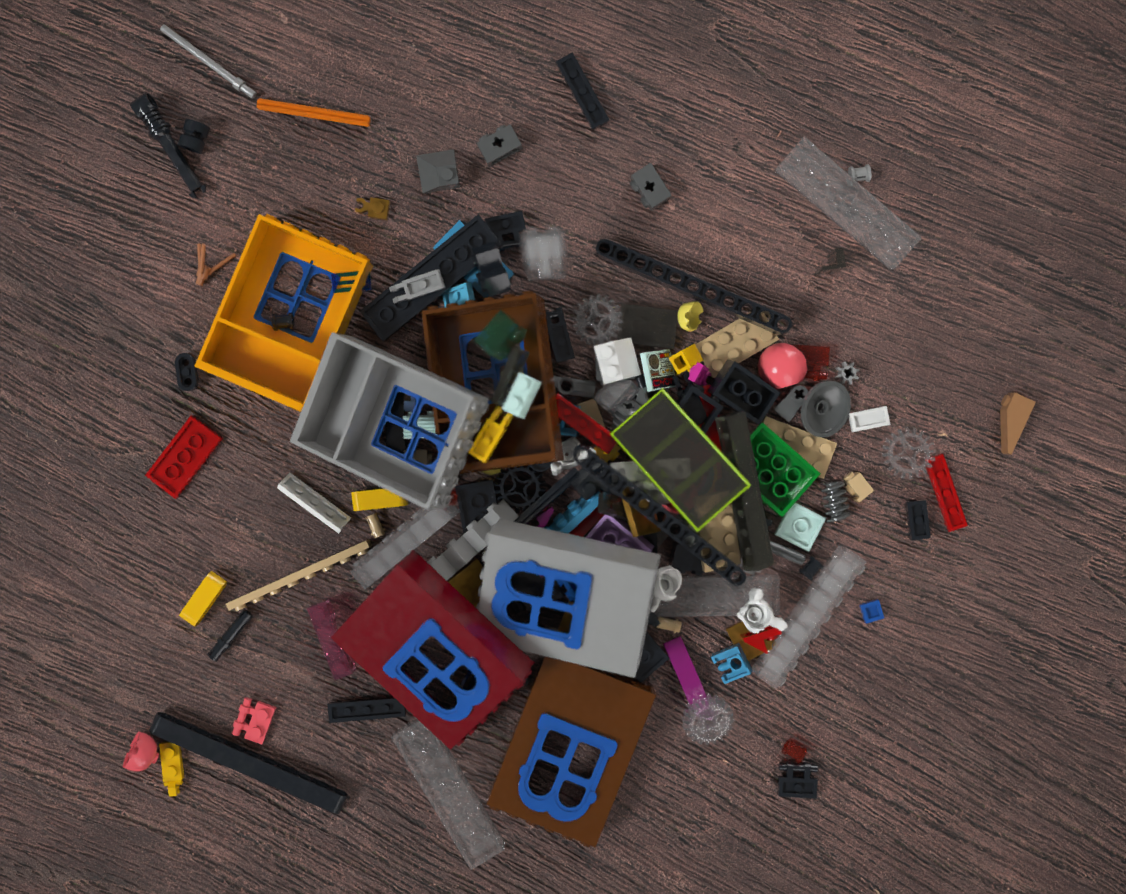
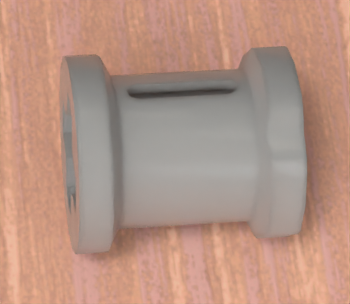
(860, 173)

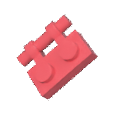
(259, 723)

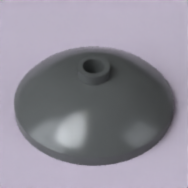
(825, 408)

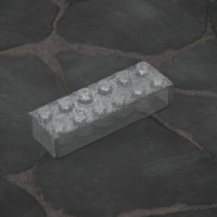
(400, 544)

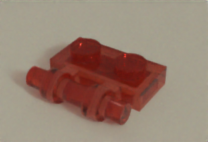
(817, 357)

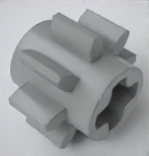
(852, 371)

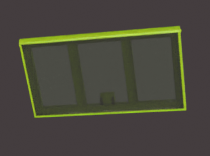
(680, 460)

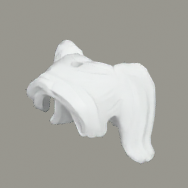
(568, 462)
(762, 612)

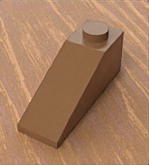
(1013, 418)

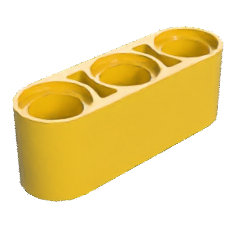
(376, 499)
(203, 598)

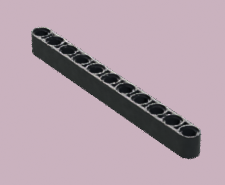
(703, 287)
(664, 523)
(248, 762)

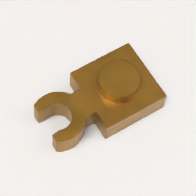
(376, 208)

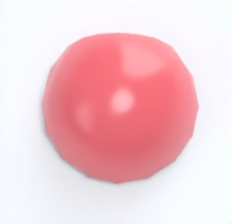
(782, 365)

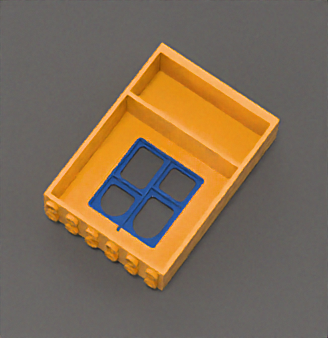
(244, 344)

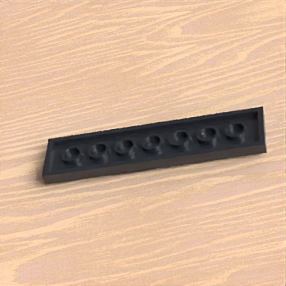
(454, 263)

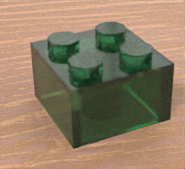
(501, 335)

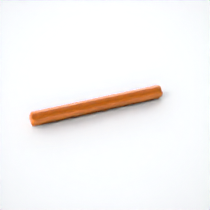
(313, 112)

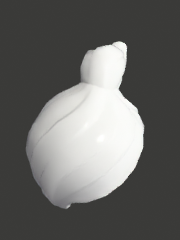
(666, 585)

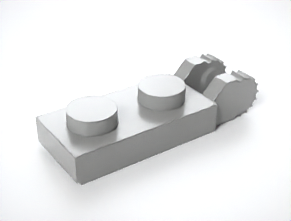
(419, 286)

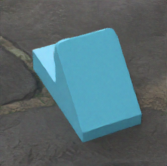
(459, 294)

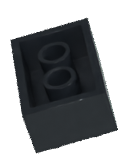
(743, 391)

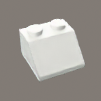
(617, 360)

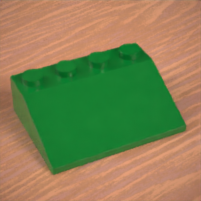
(780, 470)

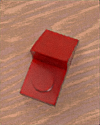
(757, 639)

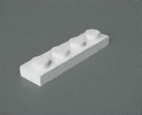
(314, 502)

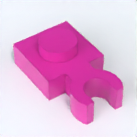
(699, 373)

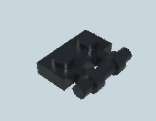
(505, 225)
(797, 786)

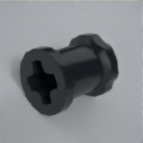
(283, 321)
(811, 568)

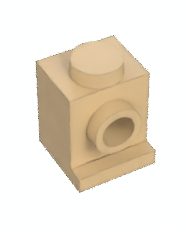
(857, 486)

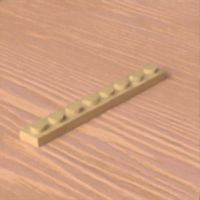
(292, 579)

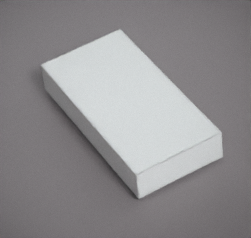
(869, 419)

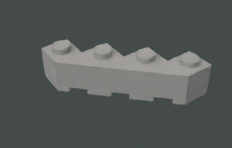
(471, 542)

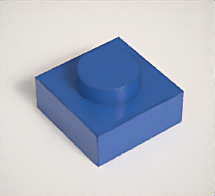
(871, 611)

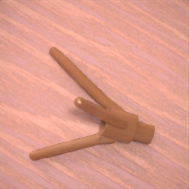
(203, 270)

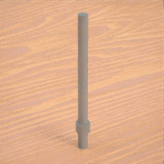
(237, 83)

